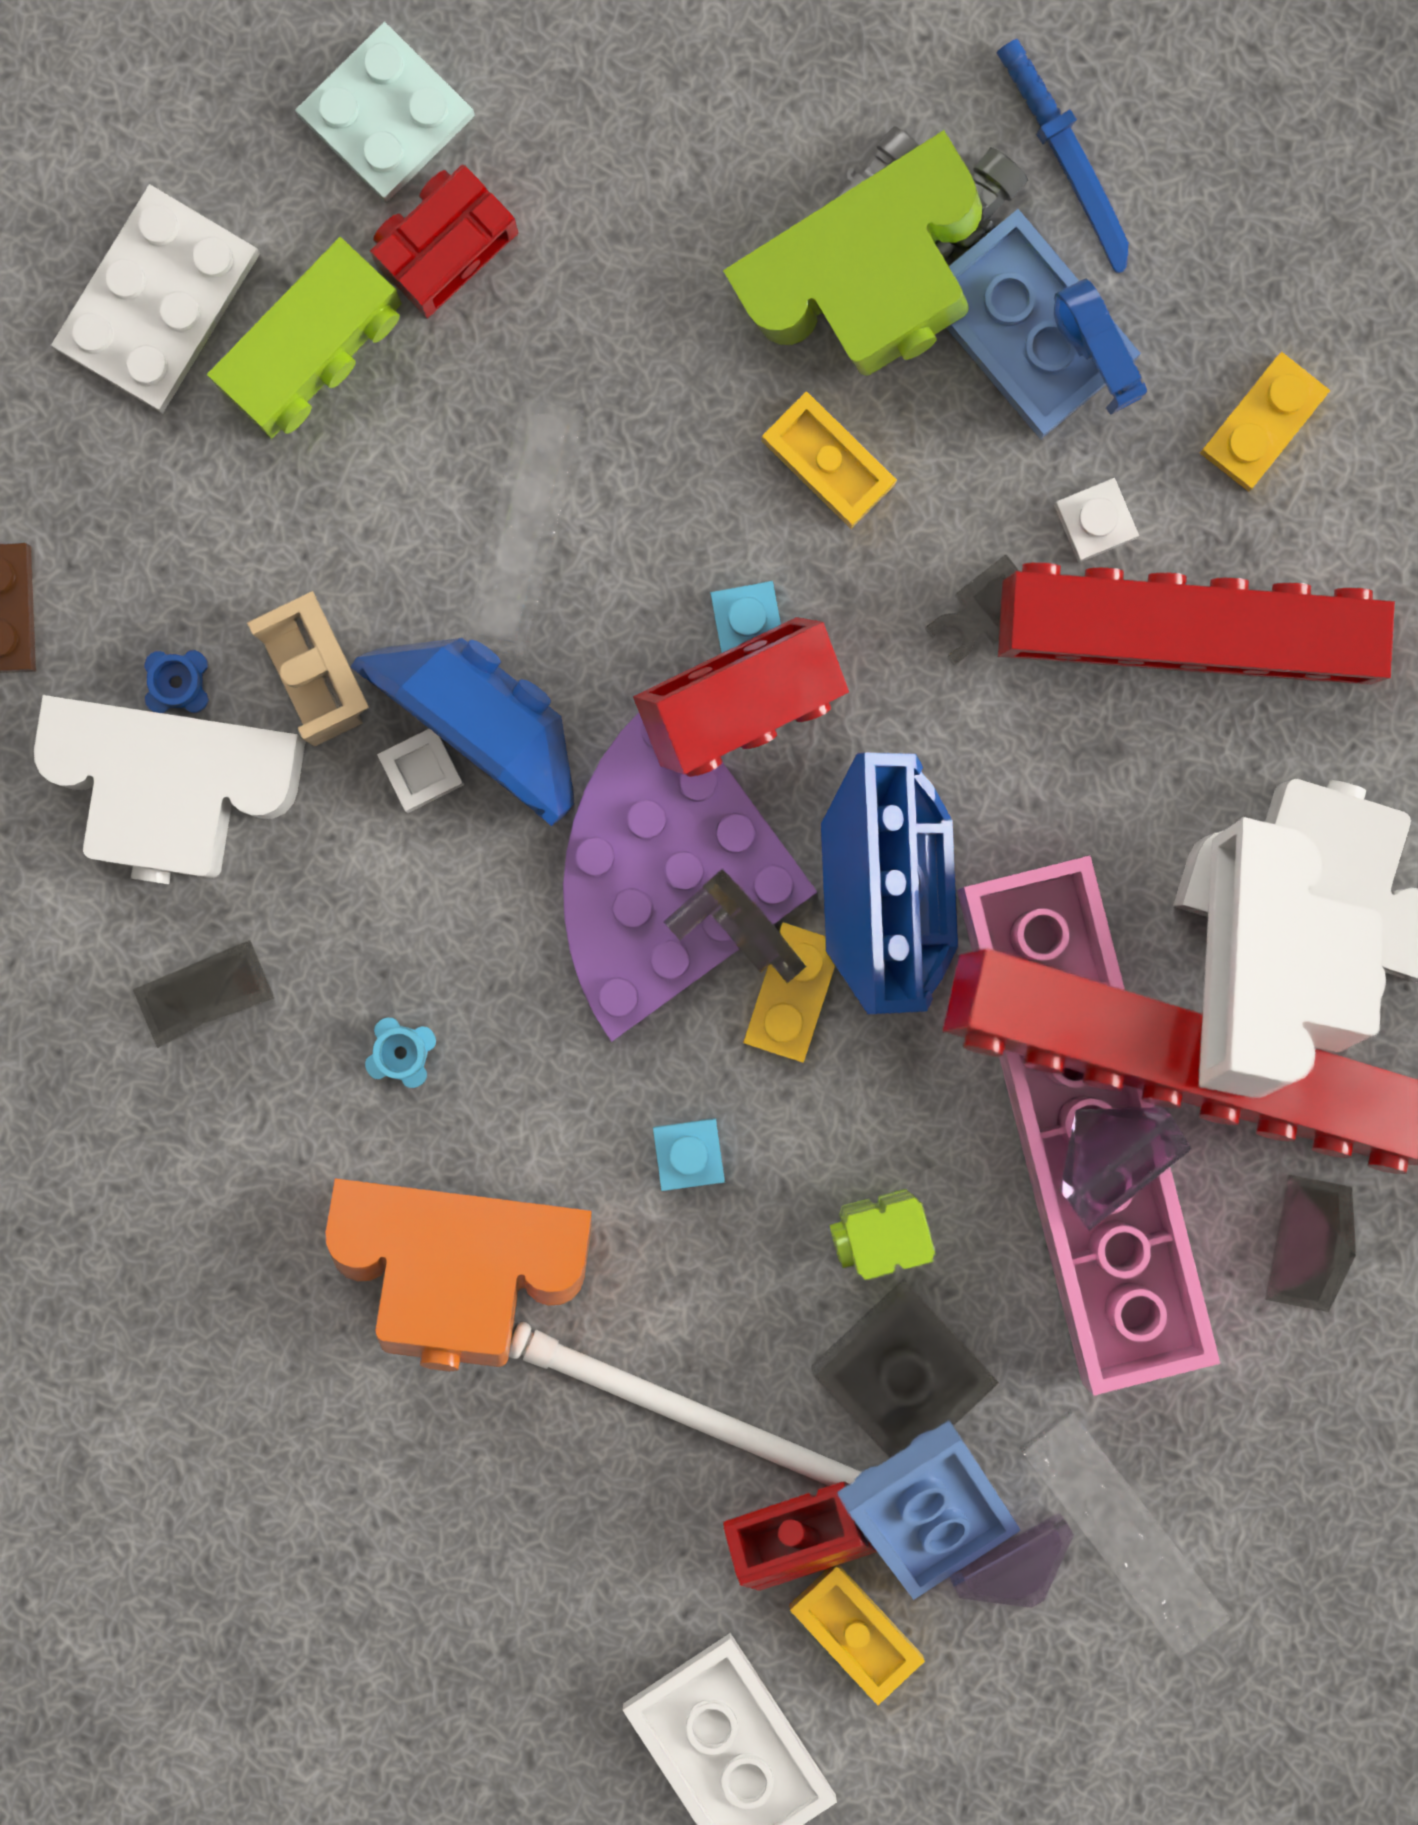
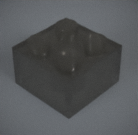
(902, 1371)

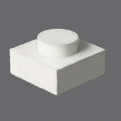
(1096, 520)
(420, 770)

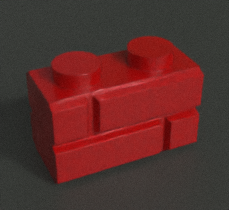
(443, 239)
(794, 1539)

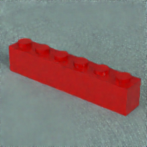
(1195, 626)

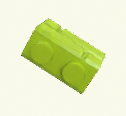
(883, 1234)

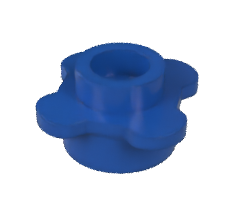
(163, 668)

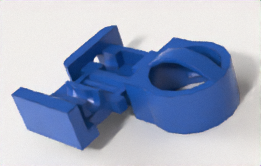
(1089, 327)

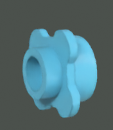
(384, 1061)

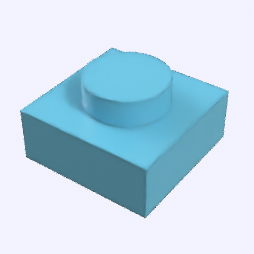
(744, 613)
(688, 1154)

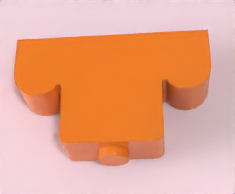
(454, 1265)

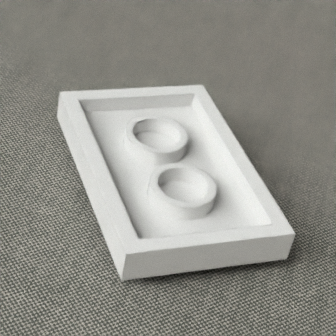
(155, 298)
(728, 1743)

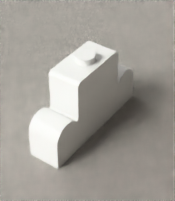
(164, 781)
(1359, 860)
(1281, 963)

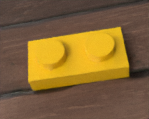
(1265, 421)
(828, 460)
(789, 1011)
(856, 1633)

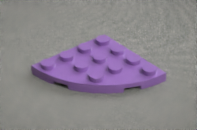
(638, 855)

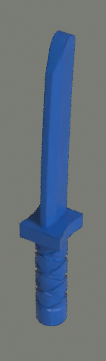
(1058, 133)

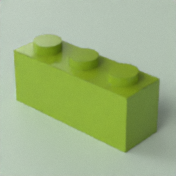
(307, 339)

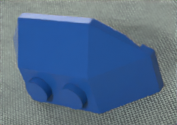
(481, 714)
(884, 883)

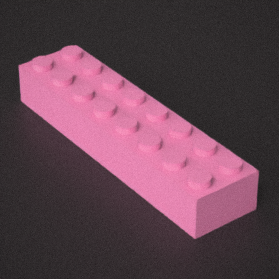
(1132, 1277)

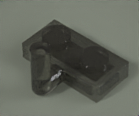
(741, 921)

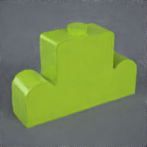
(869, 261)

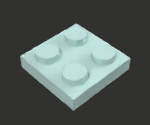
(385, 112)

